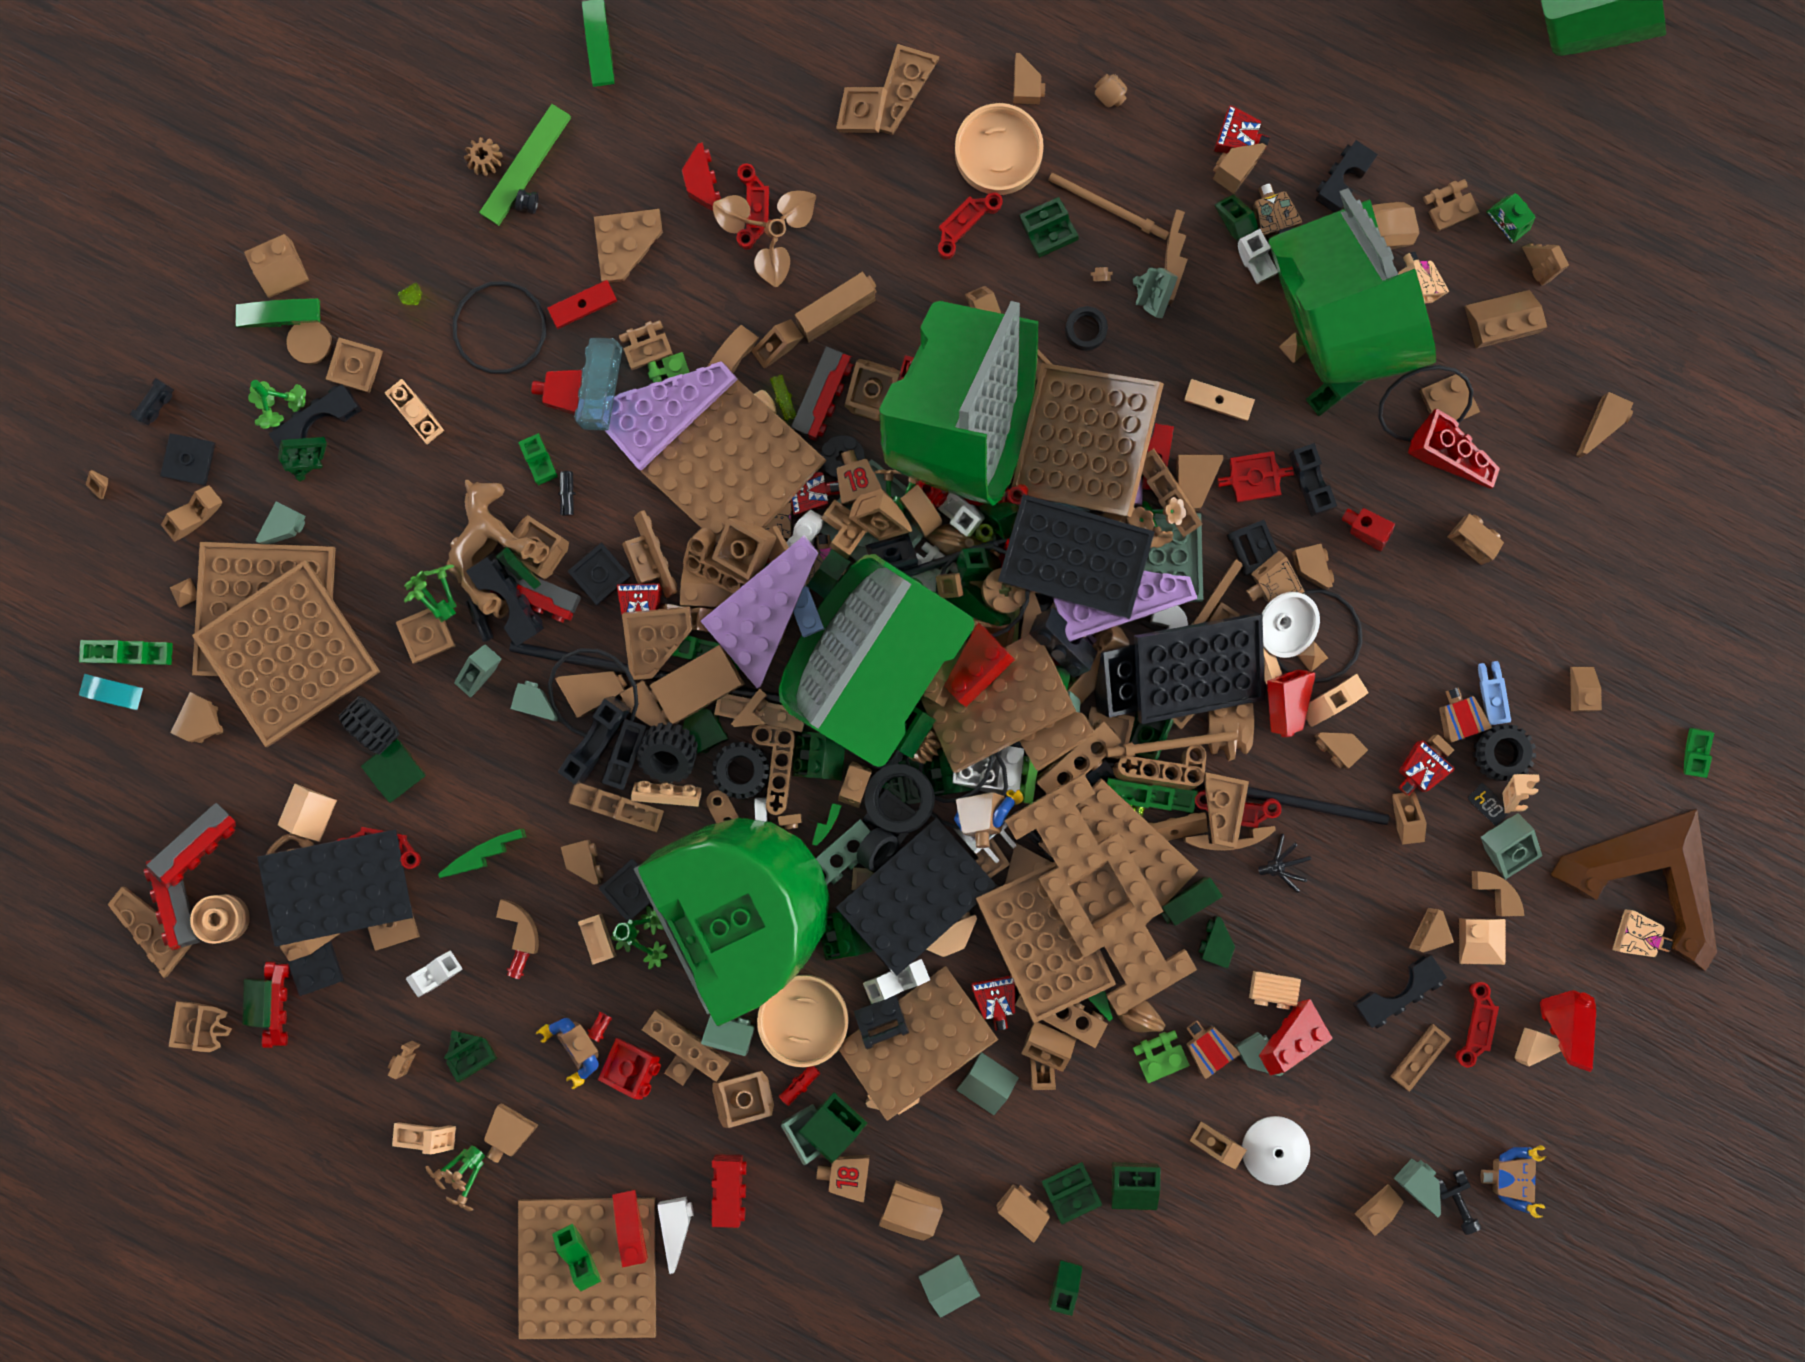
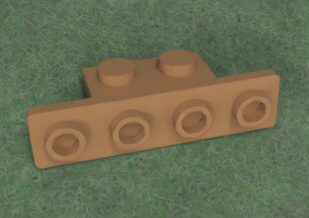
(647, 558)

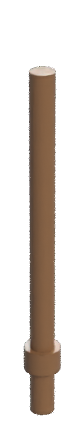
(1147, 225)
(1130, 749)

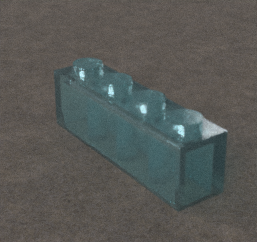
(598, 384)

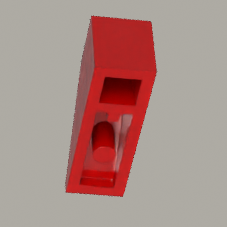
(629, 1229)

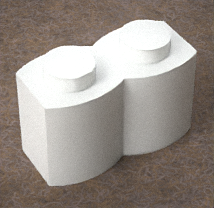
(808, 526)

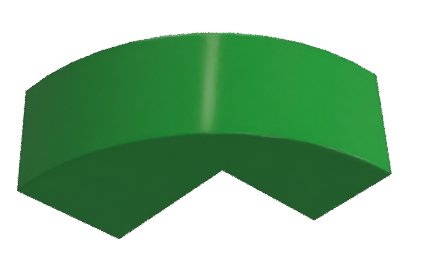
(577, 1256)

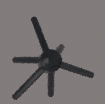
(1277, 867)

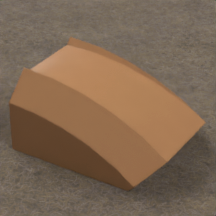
(1396, 224)
(869, 388)
(879, 515)
(557, 545)
(743, 1099)
(911, 1212)

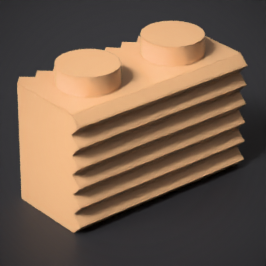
(1274, 989)

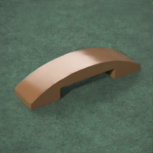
(1256, 836)

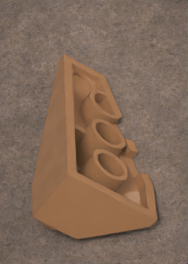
(700, 593)

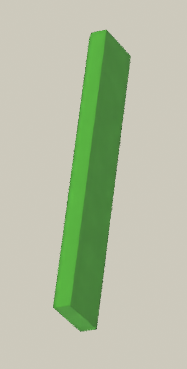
(525, 164)

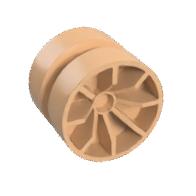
(219, 918)

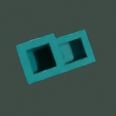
(110, 691)

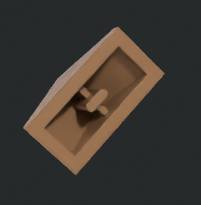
(1042, 1076)

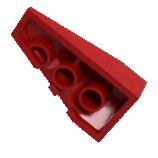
(1448, 448)
(1574, 1023)

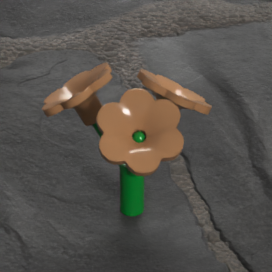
(1144, 518)

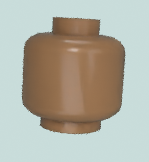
(1110, 90)

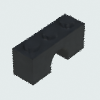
(1355, 161)
(1315, 491)
(1073, 656)

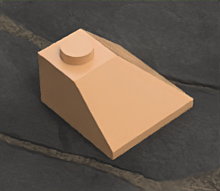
(1481, 941)

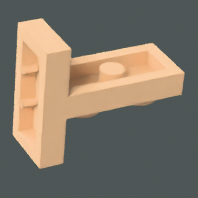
(424, 1138)

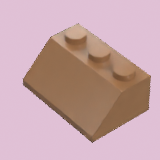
(1505, 318)

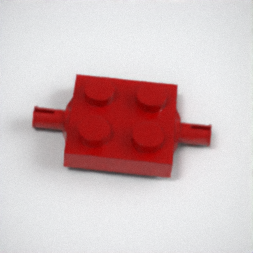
(1255, 476)

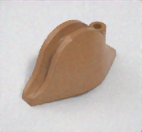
(950, 539)
(1141, 1018)

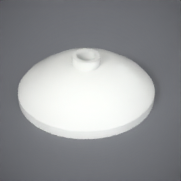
(1298, 624)
(1262, 1142)

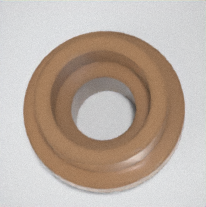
(1101, 274)

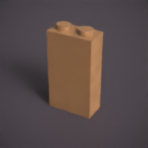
(836, 306)
(696, 685)

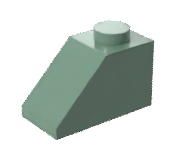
(280, 525)
(477, 670)
(532, 701)

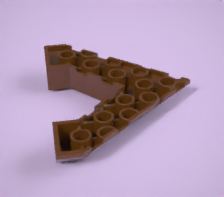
(1668, 846)

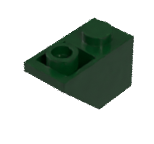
(976, 564)
(1218, 944)
(1065, 1288)

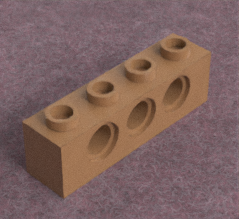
(1092, 760)
(1090, 1034)
(686, 1045)

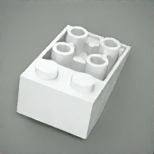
(975, 773)

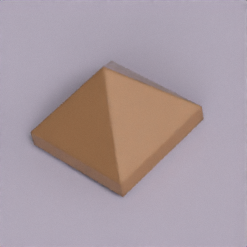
(1293, 347)
(97, 483)
(184, 592)
(1312, 656)

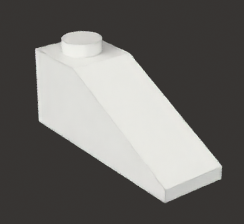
(674, 1222)

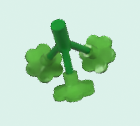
(263, 397)

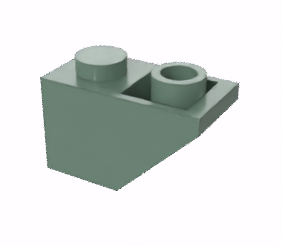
(1250, 1050)

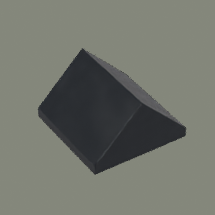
(896, 551)

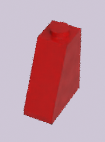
(1289, 701)

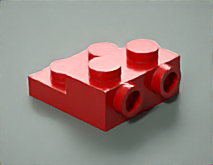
(629, 1069)

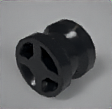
(526, 201)

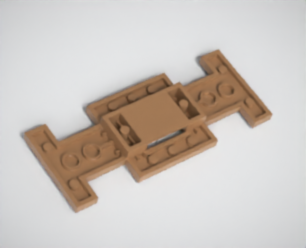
(1094, 900)

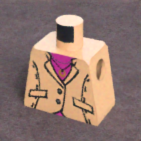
(1429, 277)
(1640, 935)

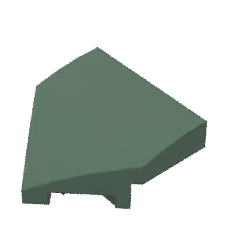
(1155, 290)

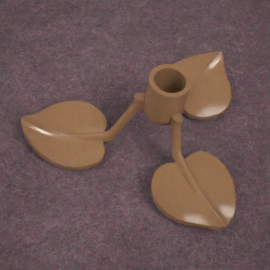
(796, 209)

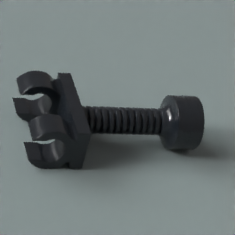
(1469, 1224)

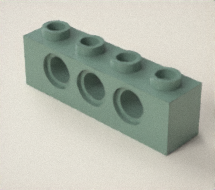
(833, 874)

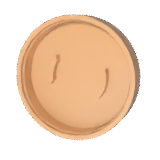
(998, 148)
(804, 1022)

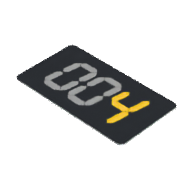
(1488, 804)

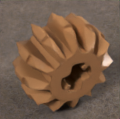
(476, 152)
(928, 748)

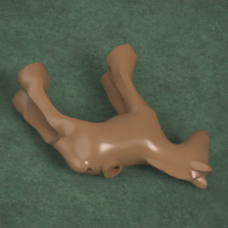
(481, 538)

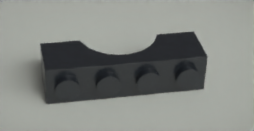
(337, 404)
(522, 620)
(604, 727)
(1423, 976)

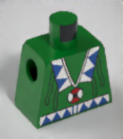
(1512, 217)

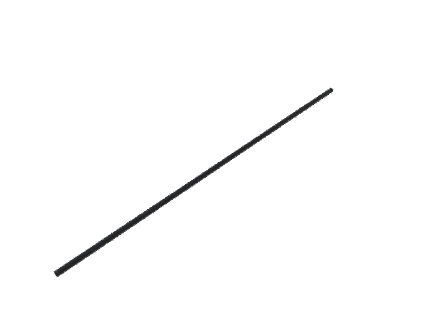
(1253, 793)

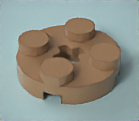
(998, 601)

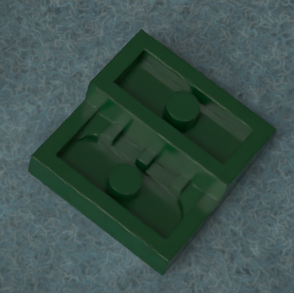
(1049, 227)
(393, 770)
(257, 1002)
(1072, 1193)

